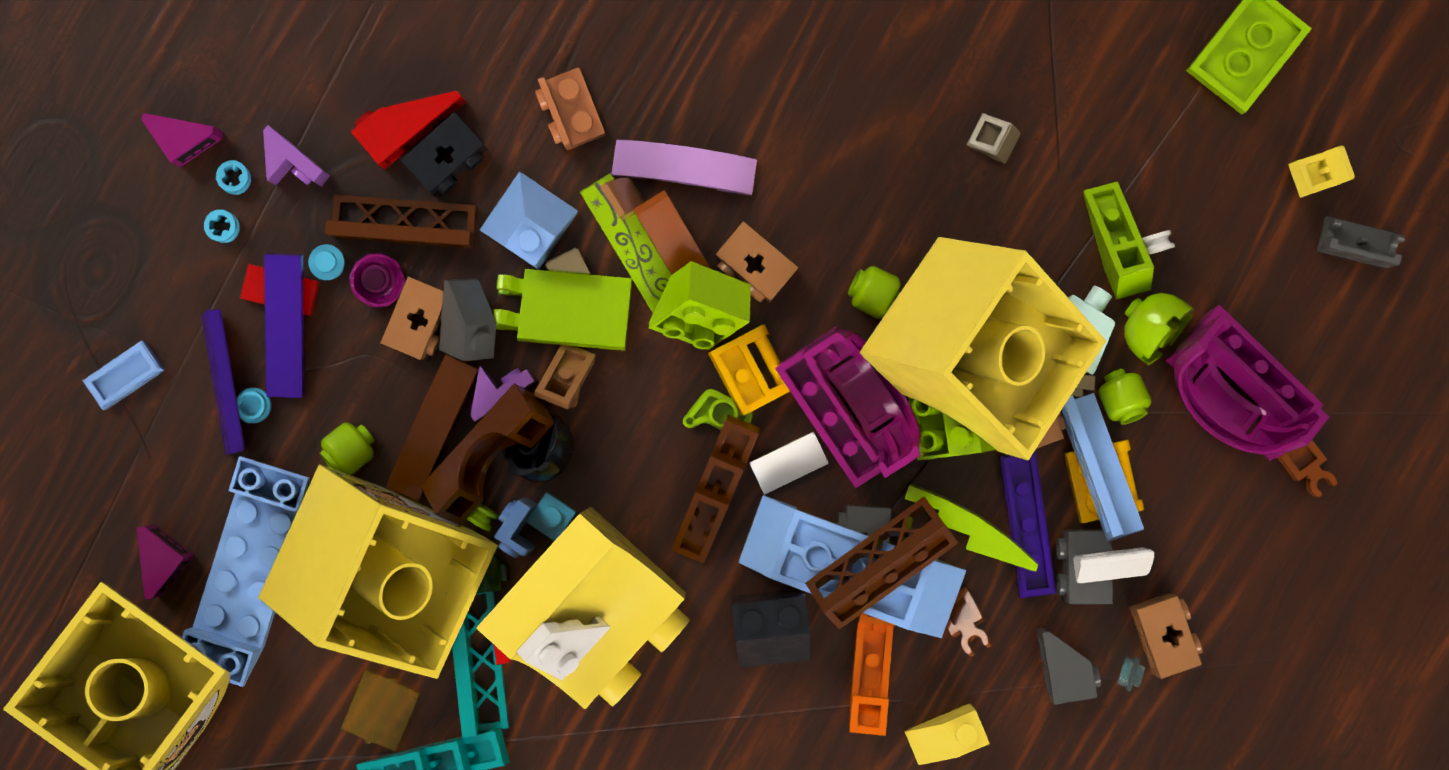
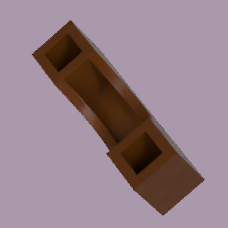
(458, 481)

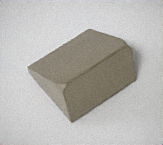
(994, 138)
(569, 262)

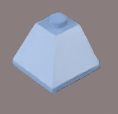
(529, 220)

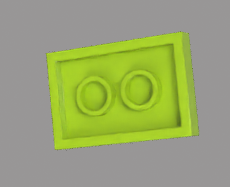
(1248, 51)

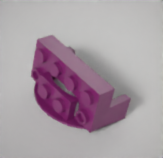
(867, 394)
(1287, 407)

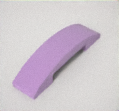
(684, 166)

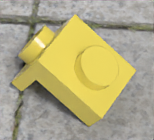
(1321, 171)

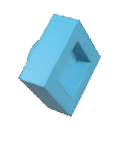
(551, 516)

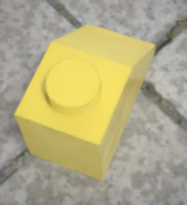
(947, 736)

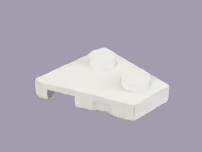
(560, 646)

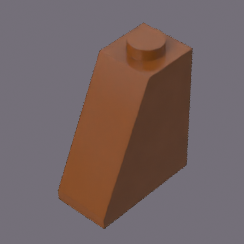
(668, 233)

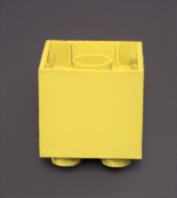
(985, 342)
(587, 576)

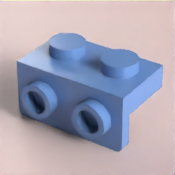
(514, 519)

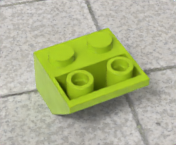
(701, 306)
(944, 435)

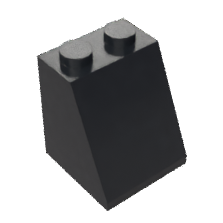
(771, 627)

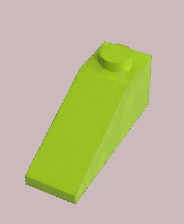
(1118, 241)

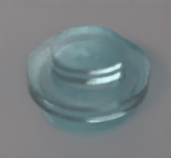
(1131, 673)

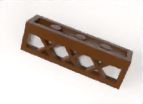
(402, 234)
(885, 568)

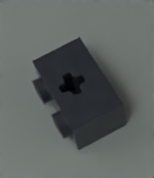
(426, 157)

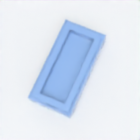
(123, 375)

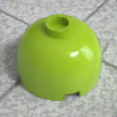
(1155, 324)

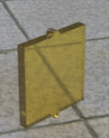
(380, 710)

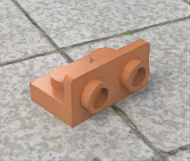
(571, 109)

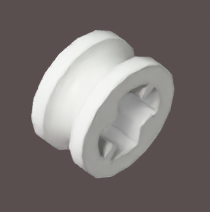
(1158, 242)

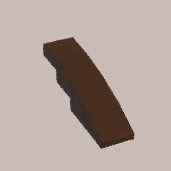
(433, 426)
(716, 489)

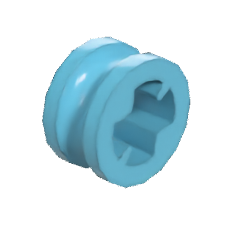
(244, 178)
(217, 216)

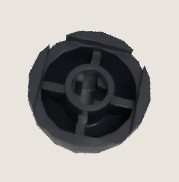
(546, 458)

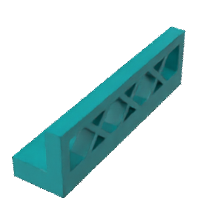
(466, 682)

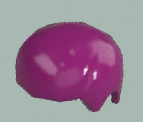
(377, 280)

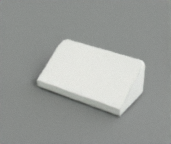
(788, 462)
(1113, 564)

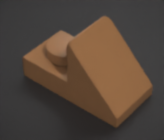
(565, 376)

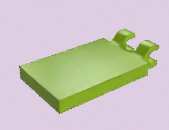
(567, 309)

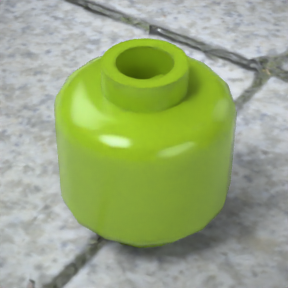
(874, 291)
(1124, 396)
(347, 448)

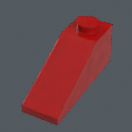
(398, 127)

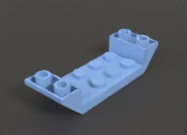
(798, 546)
(231, 617)

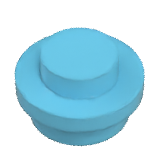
(326, 262)
(253, 405)

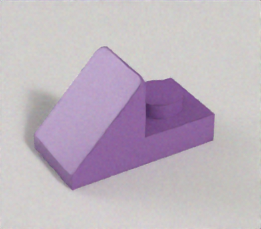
(282, 155)
(488, 392)

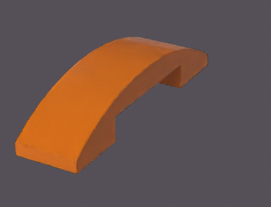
(870, 676)

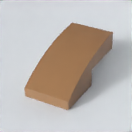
(623, 196)

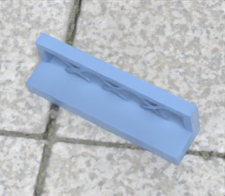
(1101, 467)

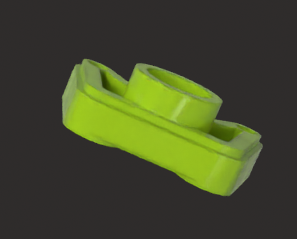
(713, 409)

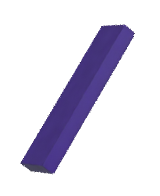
(284, 325)
(223, 381)
(1028, 523)

